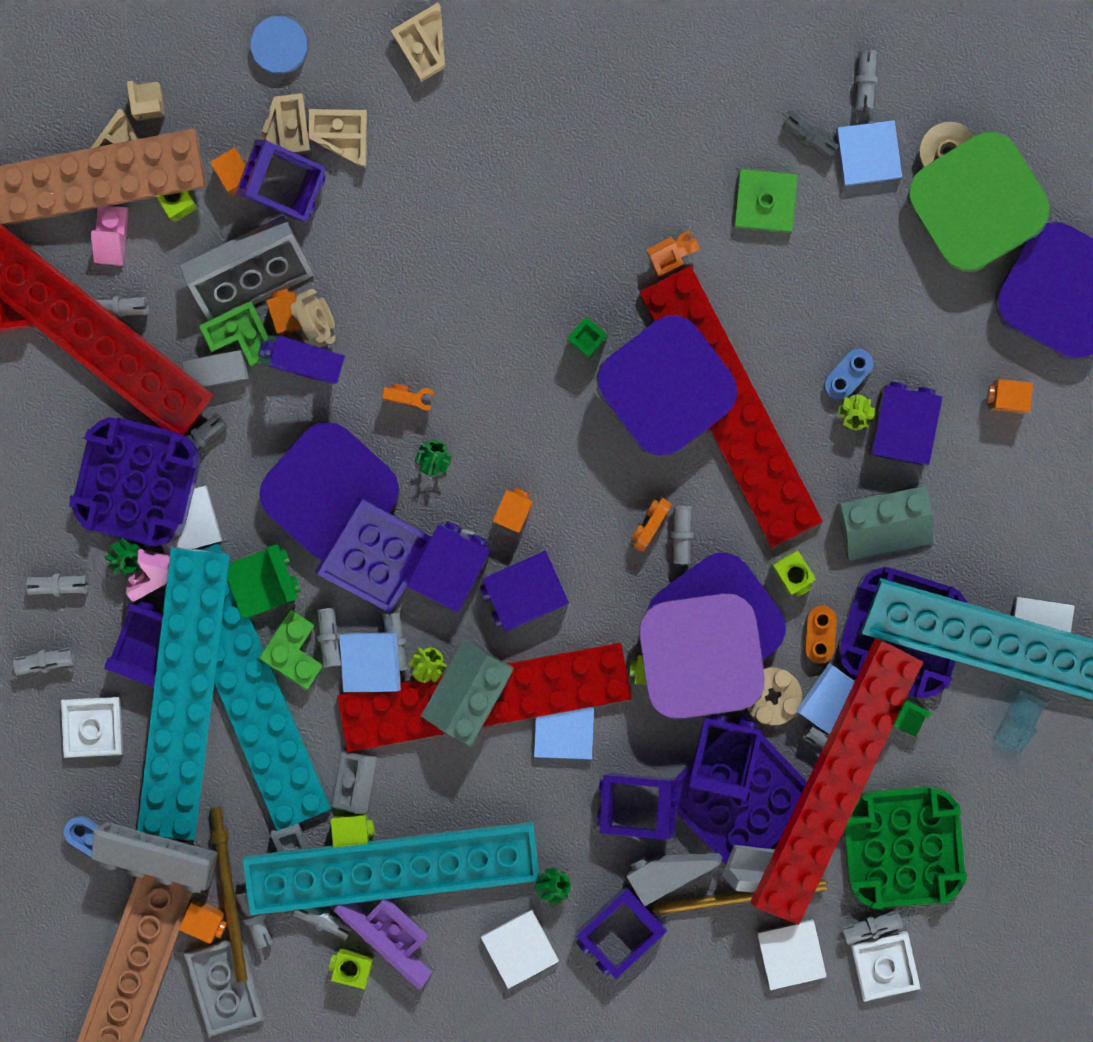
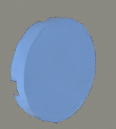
(279, 45)

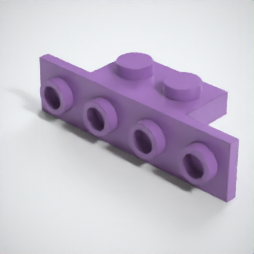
(391, 935)

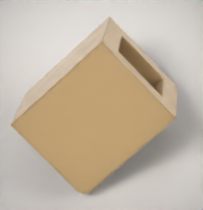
(145, 100)

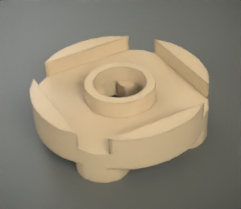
(314, 319)
(787, 704)

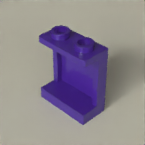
(906, 424)
(449, 565)
(524, 591)
(138, 644)

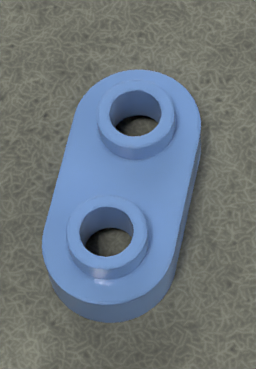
(848, 374)
(85, 842)

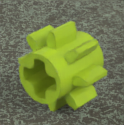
(856, 412)
(427, 664)

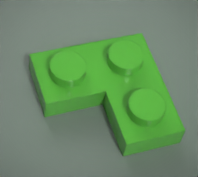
(237, 325)
(283, 651)

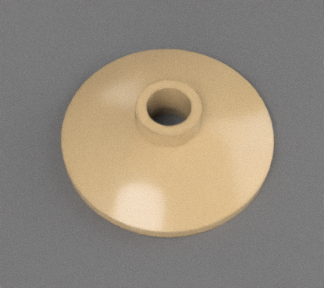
(942, 136)

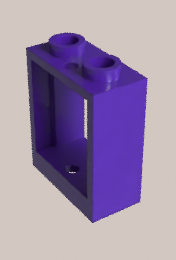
(255, 172)
(301, 359)
(716, 785)
(666, 806)
(644, 914)

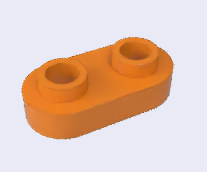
(644, 534)
(819, 634)

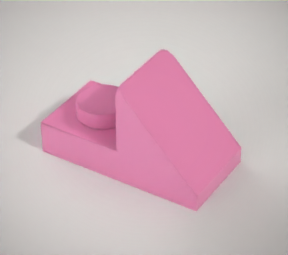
(110, 235)
(153, 575)

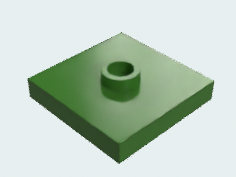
(765, 200)

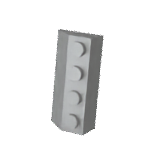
(247, 269)
(154, 856)

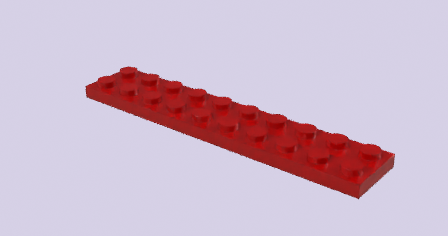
(98, 338)
(746, 431)
(533, 690)
(836, 782)

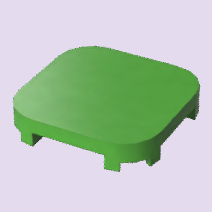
(979, 201)

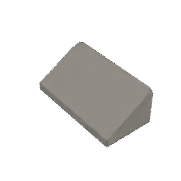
(354, 782)

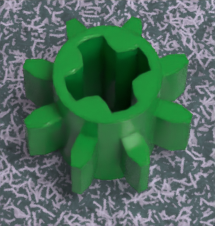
(433, 458)
(123, 557)
(553, 886)

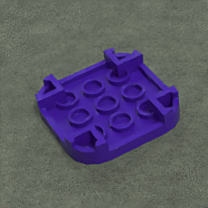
(1052, 291)
(666, 385)
(135, 481)
(320, 483)
(729, 575)
(854, 646)

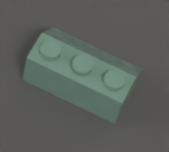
(886, 523)
(467, 692)

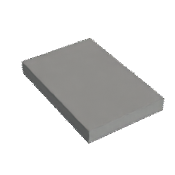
(221, 999)

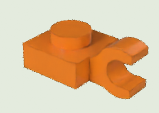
(668, 253)
(400, 394)

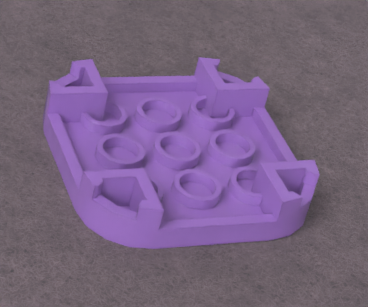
(701, 656)

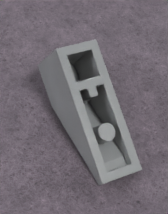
(668, 872)

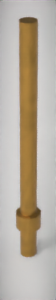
(220, 837)
(711, 901)

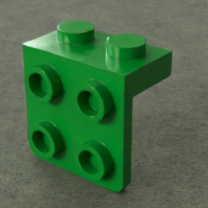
(262, 581)

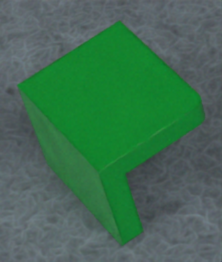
(587, 338)
(910, 718)

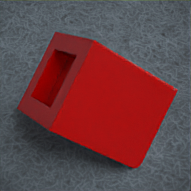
(11, 320)

